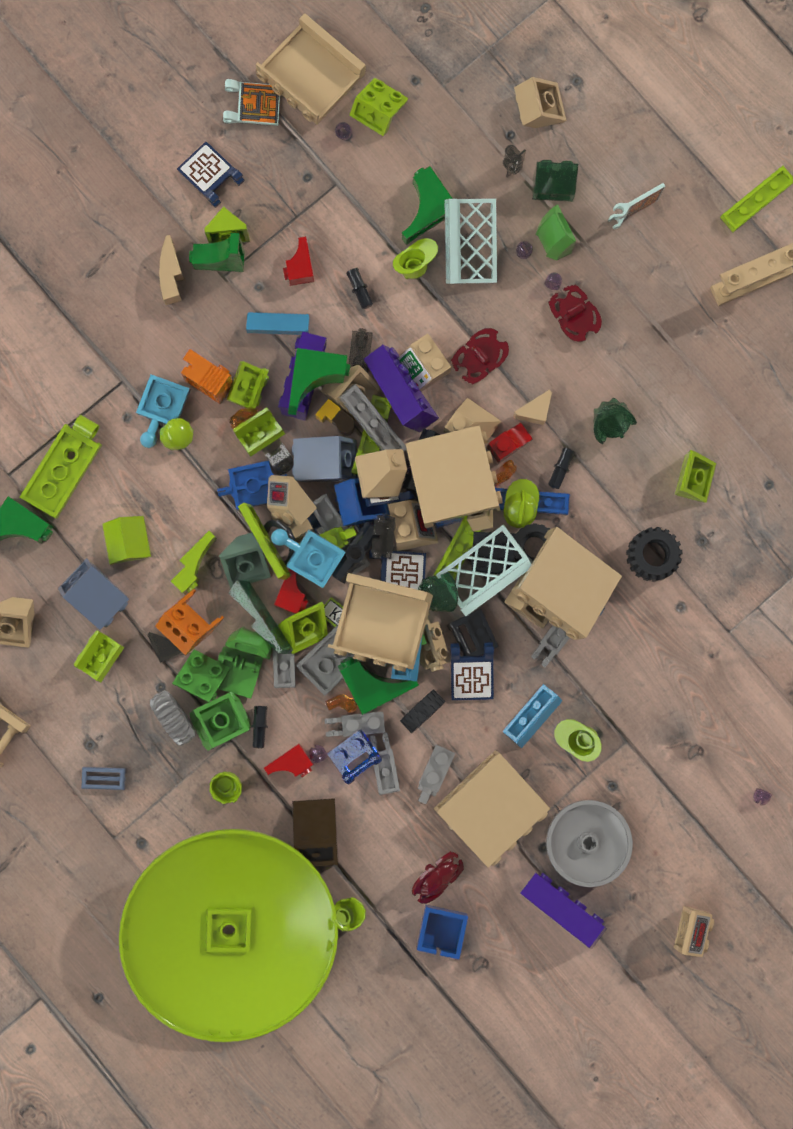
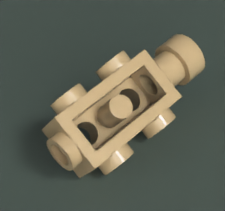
(433, 653)

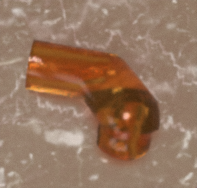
(505, 475)

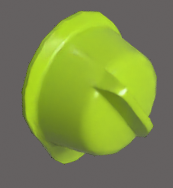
(414, 259)
(521, 503)
(578, 739)

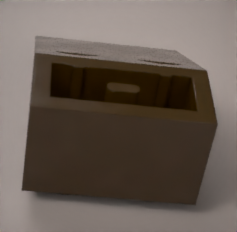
(316, 831)

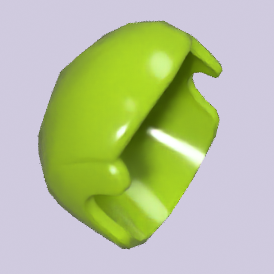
(176, 434)
(225, 787)
(349, 914)

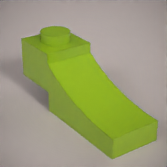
(187, 578)

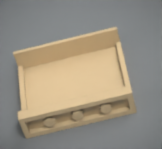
(311, 70)
(453, 475)
(567, 584)
(382, 622)
(492, 809)

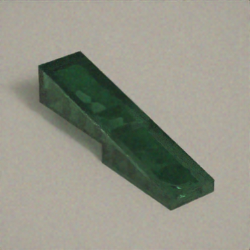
(264, 625)

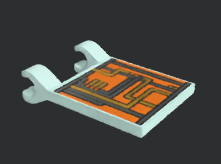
(256, 103)
(636, 205)

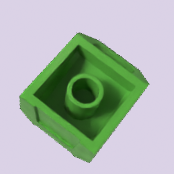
(555, 234)
(249, 642)
(220, 720)

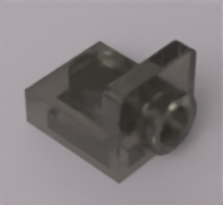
(279, 457)

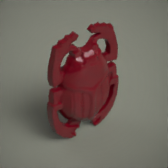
(575, 314)
(481, 355)
(436, 879)

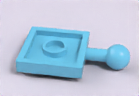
(161, 403)
(313, 557)

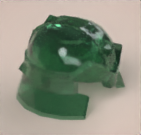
(443, 591)

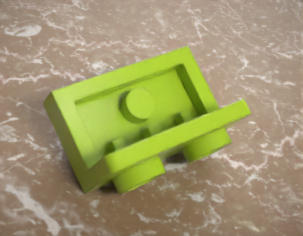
(248, 385)
(258, 431)
(98, 656)

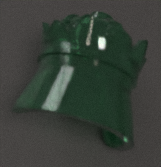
(612, 420)

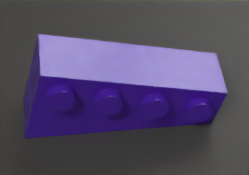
(309, 342)
(400, 389)
(563, 910)

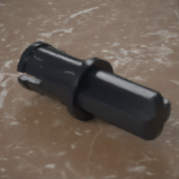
(359, 288)
(561, 468)
(259, 726)

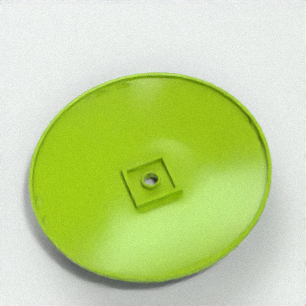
(217, 981)

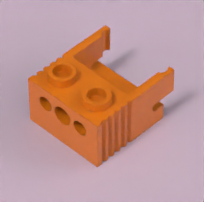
(206, 377)
(185, 626)

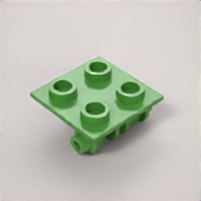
(243, 672)
(201, 676)

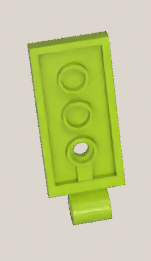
(57, 474)

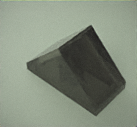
(163, 648)

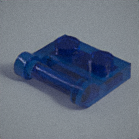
(351, 750)

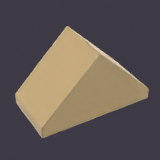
(535, 410)

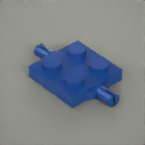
(249, 484)

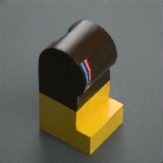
(336, 416)

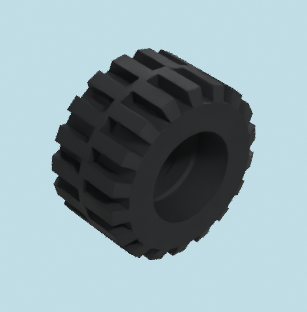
(670, 547)

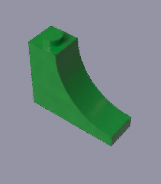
(431, 204)
(219, 256)
(314, 370)
(21, 522)
(370, 689)

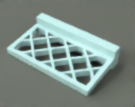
(453, 236)
(499, 582)

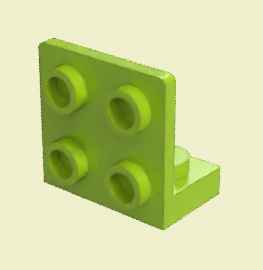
(377, 106)

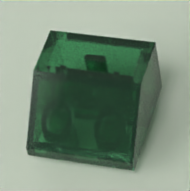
(554, 181)

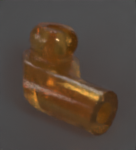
(240, 416)
(342, 701)

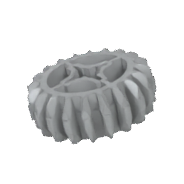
(172, 718)

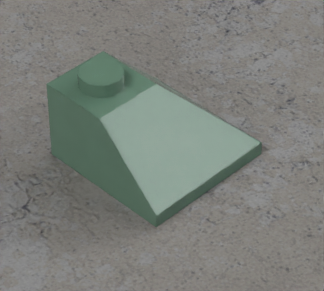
(244, 560)

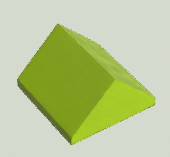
(223, 225)
(695, 477)
(126, 539)
(305, 627)

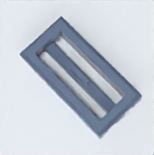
(122, 778)

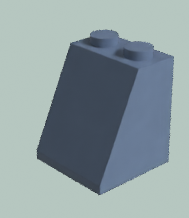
(324, 459)
(93, 594)

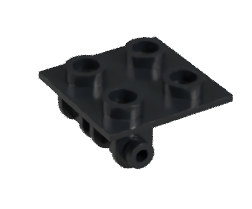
(498, 553)

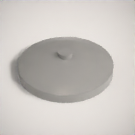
(589, 843)

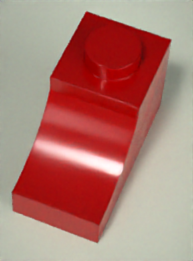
(299, 266)
(509, 442)
(290, 597)
(293, 761)

